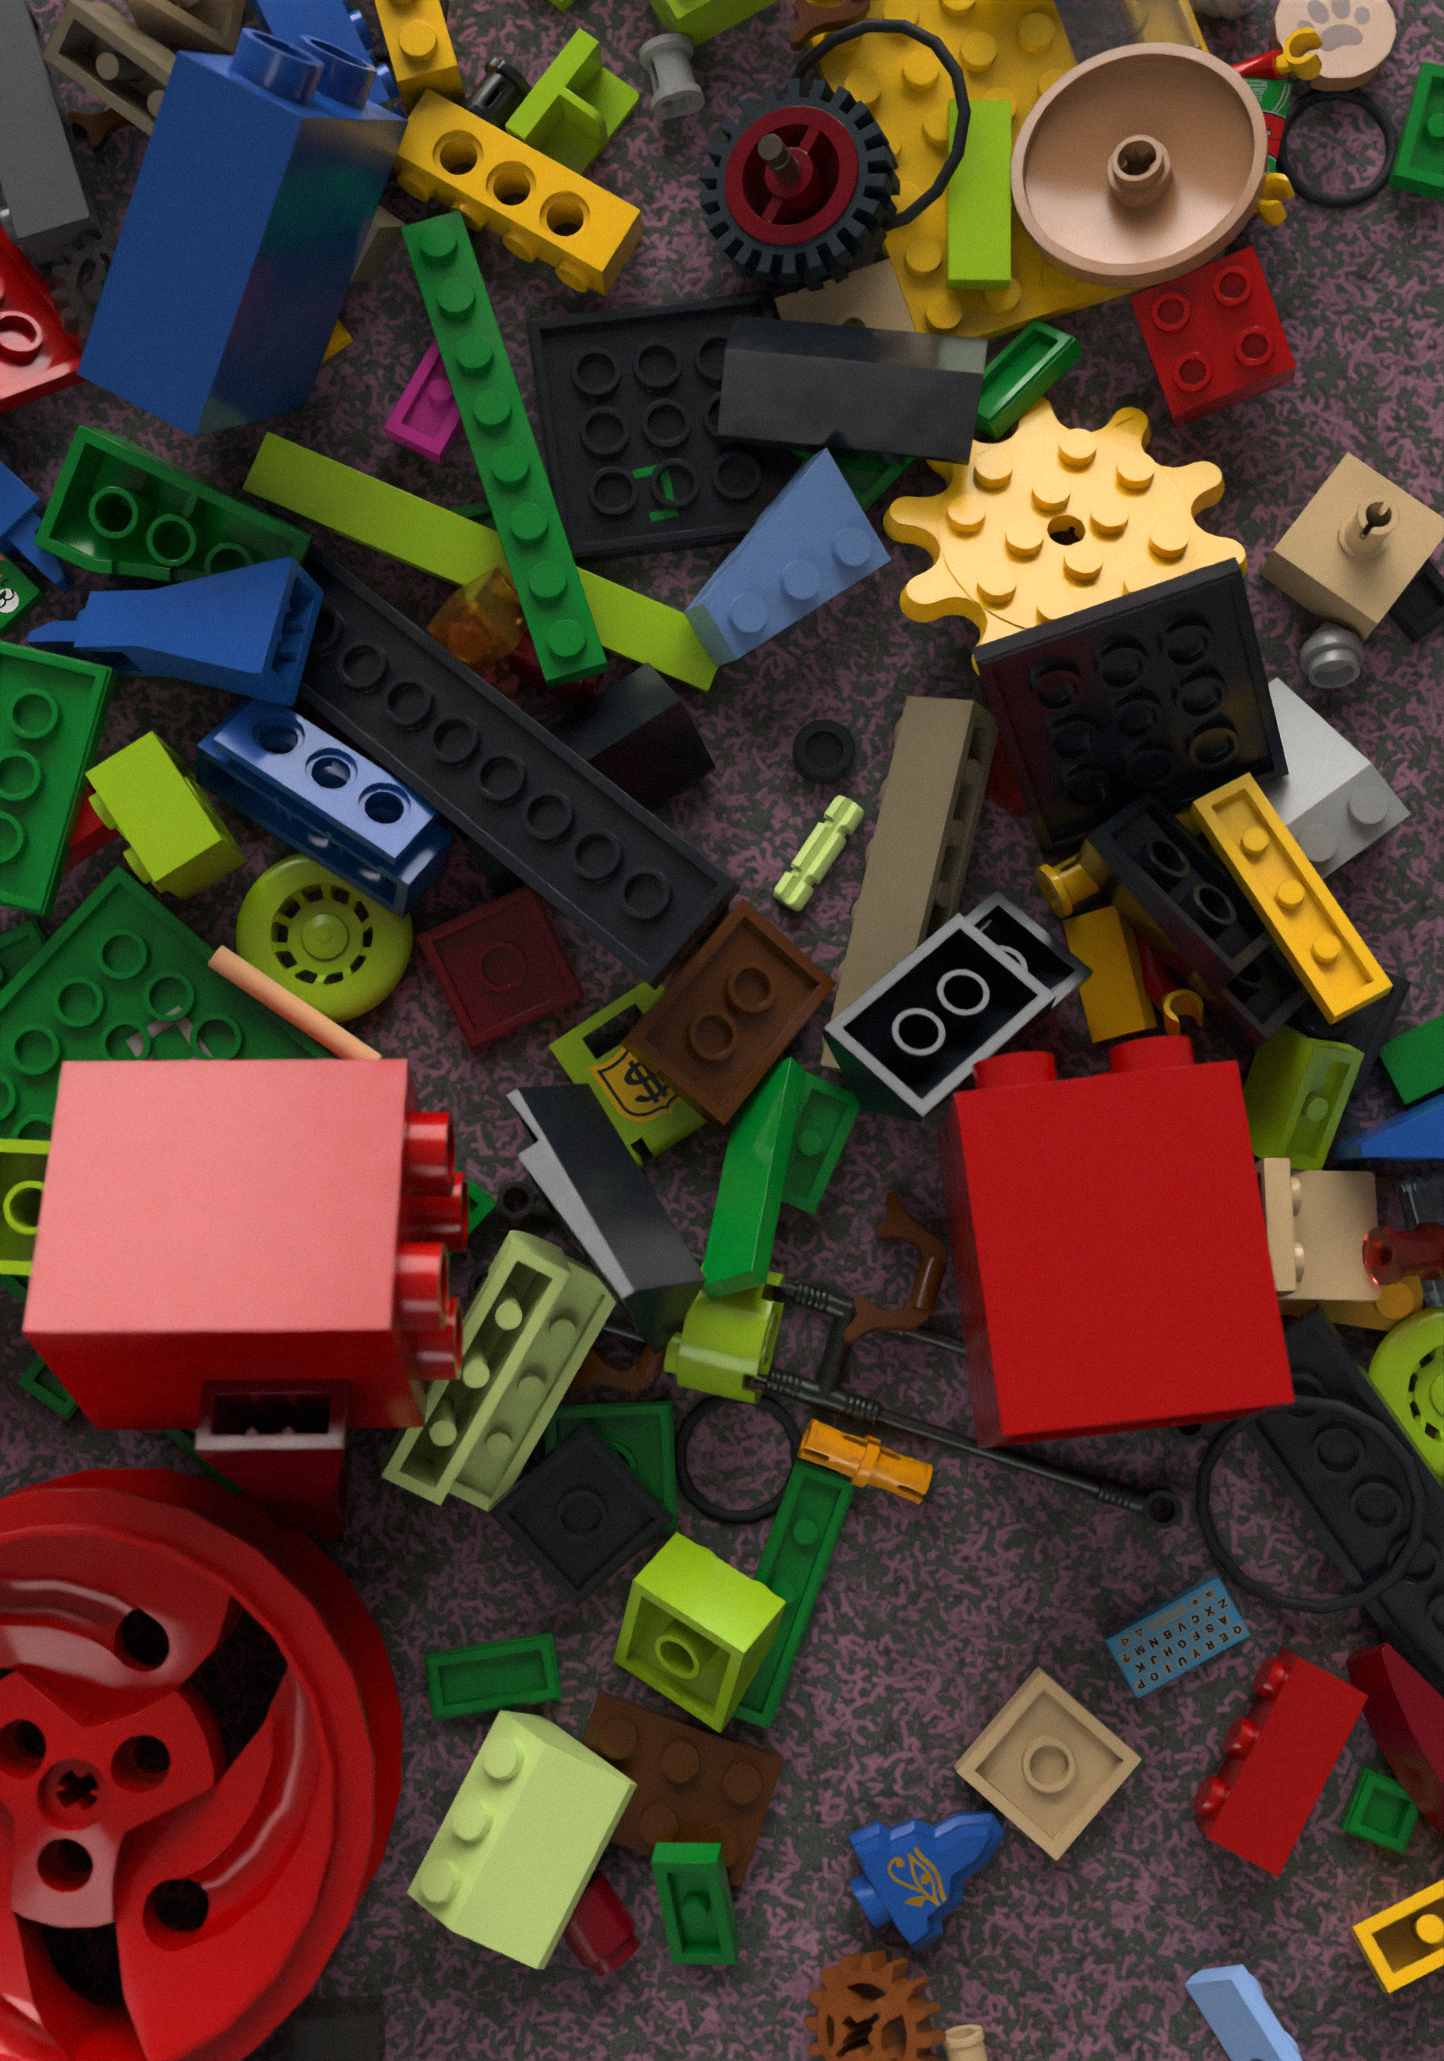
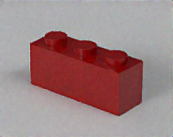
(1277, 1759)

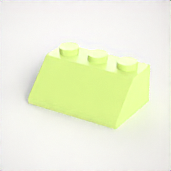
(522, 1838)

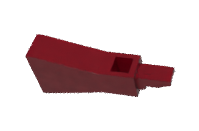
(282, 1447)

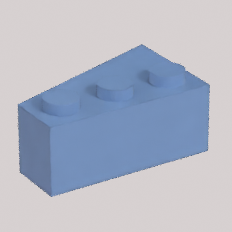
(789, 563)

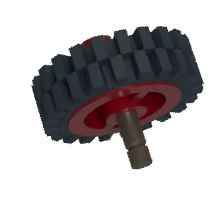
(799, 186)

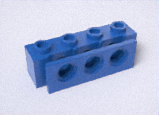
(343, 818)

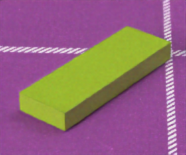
(980, 199)

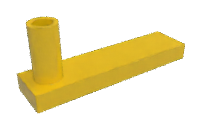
(1290, 898)

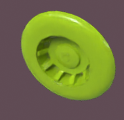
(322, 938)
(1391, 1373)

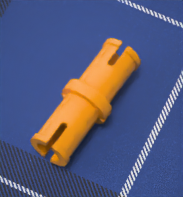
(865, 1461)

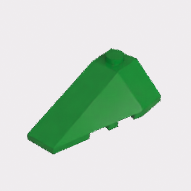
(152, 519)

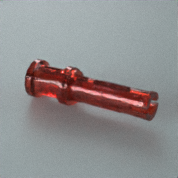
(1401, 1254)

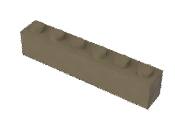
(131, 75)
(919, 840)

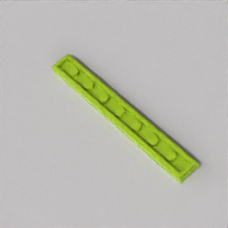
(462, 551)

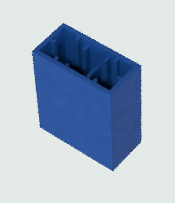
(242, 233)

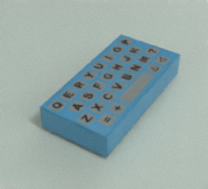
(1176, 1635)

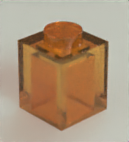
(480, 621)

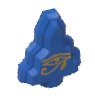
(919, 1870)

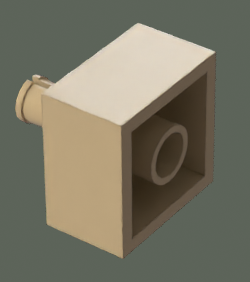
(1354, 548)

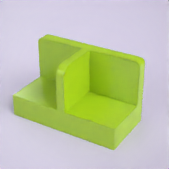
(574, 107)
(1298, 1096)

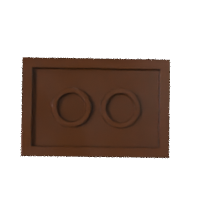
(728, 1014)
(688, 1779)

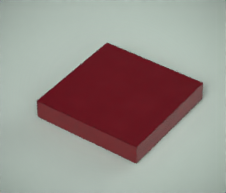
(501, 967)

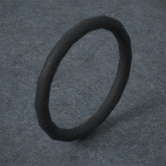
(1344, 200)
(685, 1481)

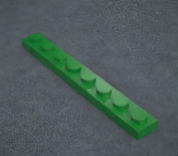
(504, 450)

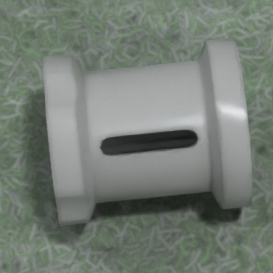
(671, 75)

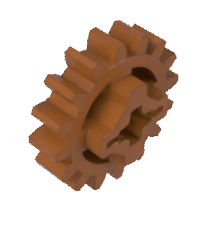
(850, 2012)

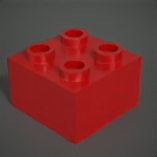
(1213, 337)

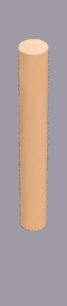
(289, 1006)

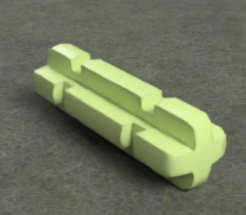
(818, 853)

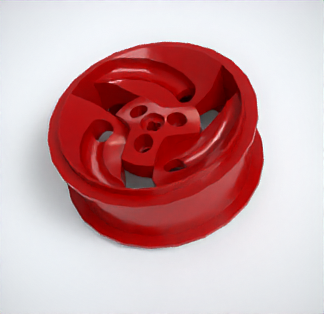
(272, 1840)

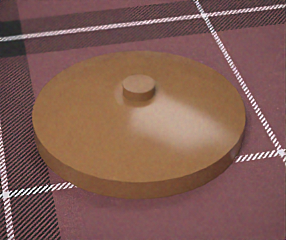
(1140, 165)

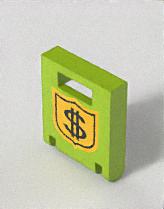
(625, 1088)

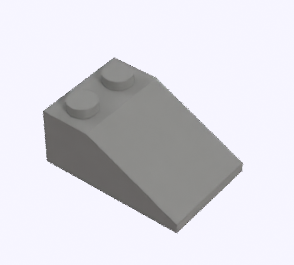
(1333, 793)

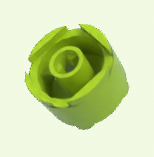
(728, 1341)

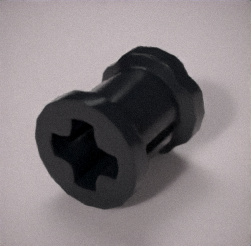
(501, 82)

